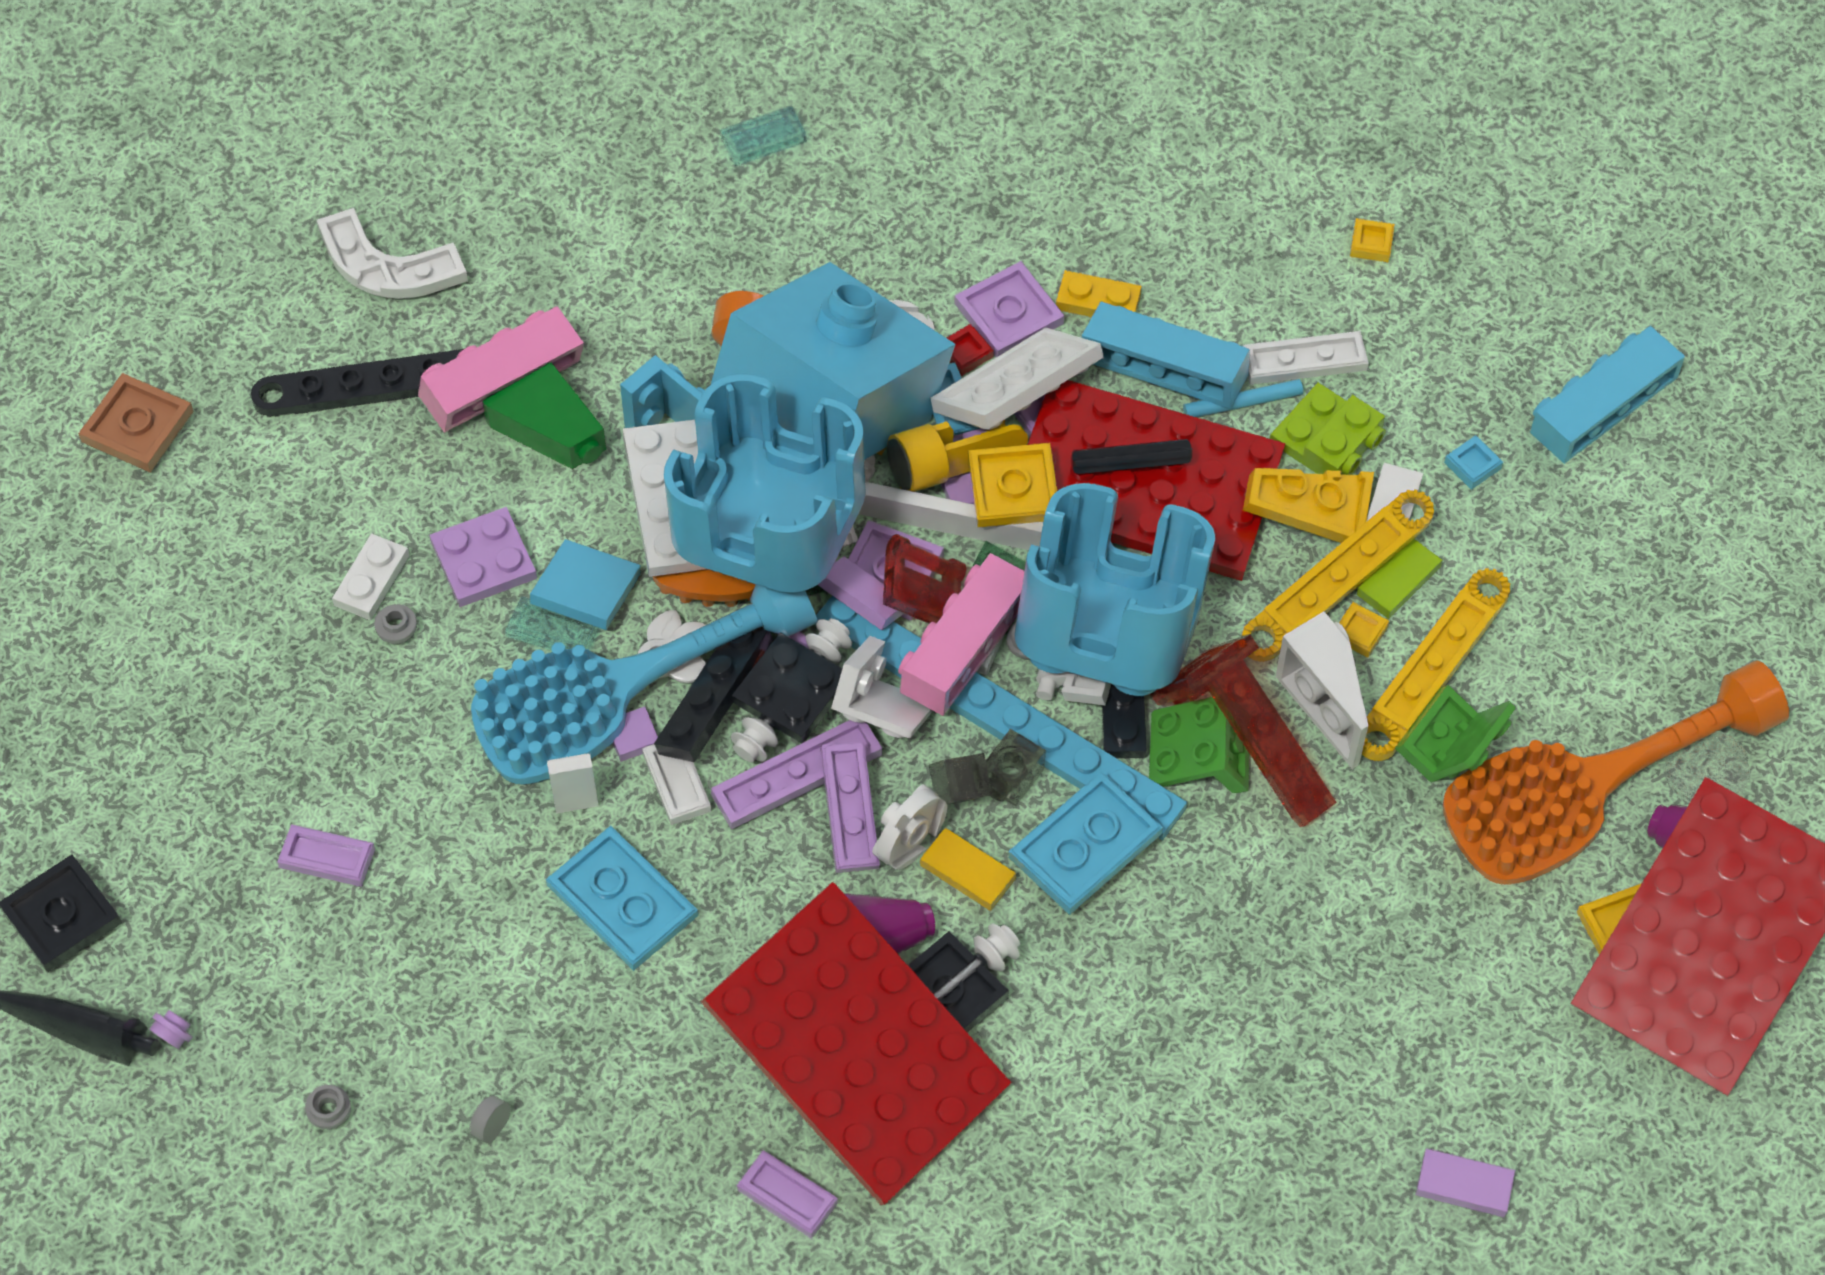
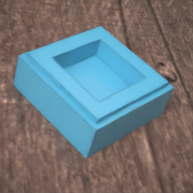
(1473, 462)

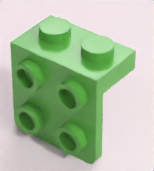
(1452, 735)

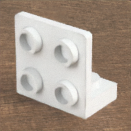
(869, 700)

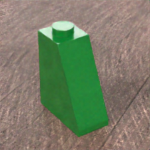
(547, 418)

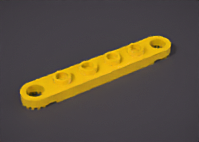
(1341, 571)
(1435, 661)

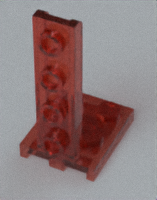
(1256, 723)

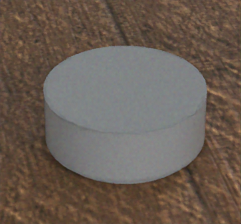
(489, 1119)

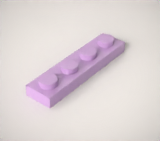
(786, 775)

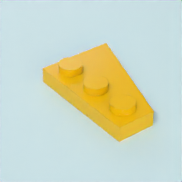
(1315, 503)

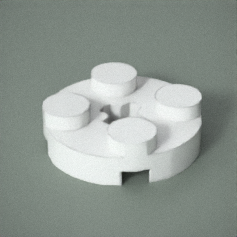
(908, 826)

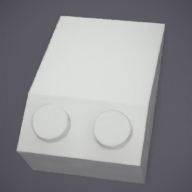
(1323, 680)

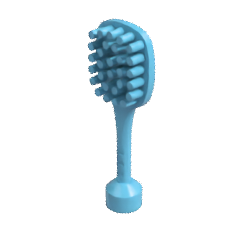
(579, 701)

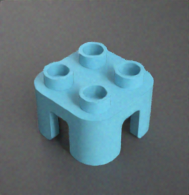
(761, 495)
(1108, 608)

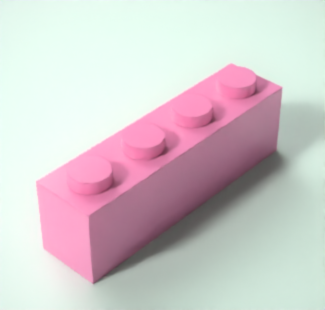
(458, 388)
(963, 636)

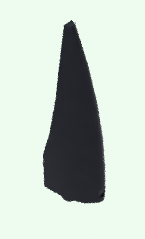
(82, 1025)

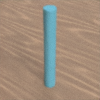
(1247, 398)

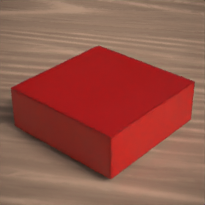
(969, 349)

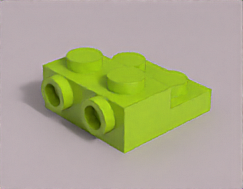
(1329, 431)

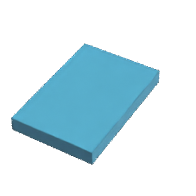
(1085, 842)
(622, 898)

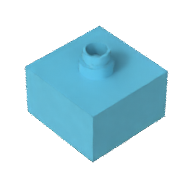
(842, 344)

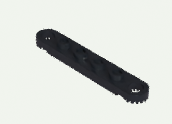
(346, 384)

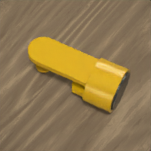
(929, 456)

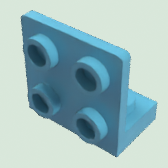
(656, 391)

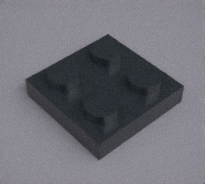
(59, 913)

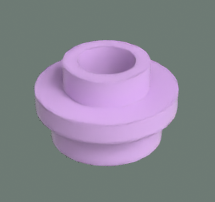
(171, 1028)

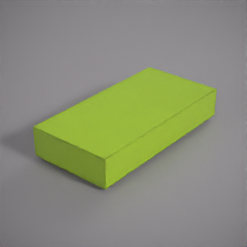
(1399, 578)

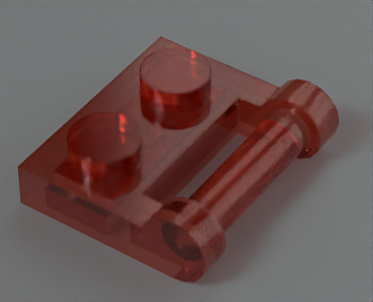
(913, 591)

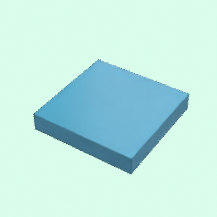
(585, 584)

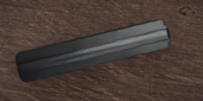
(1131, 456)

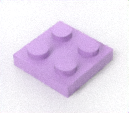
(483, 556)

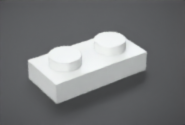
(370, 576)

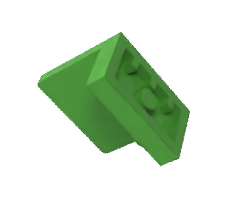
(1194, 744)

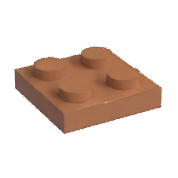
(136, 422)

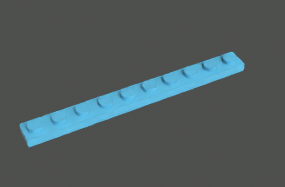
(999, 710)

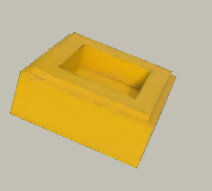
(1372, 240)
(1363, 628)

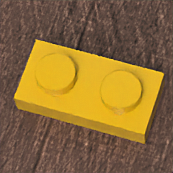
(1084, 292)

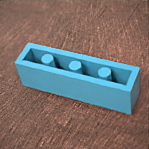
(1168, 354)
(1606, 393)

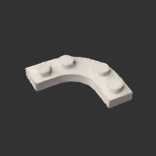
(383, 273)

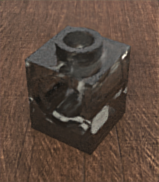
(1017, 753)
(961, 778)

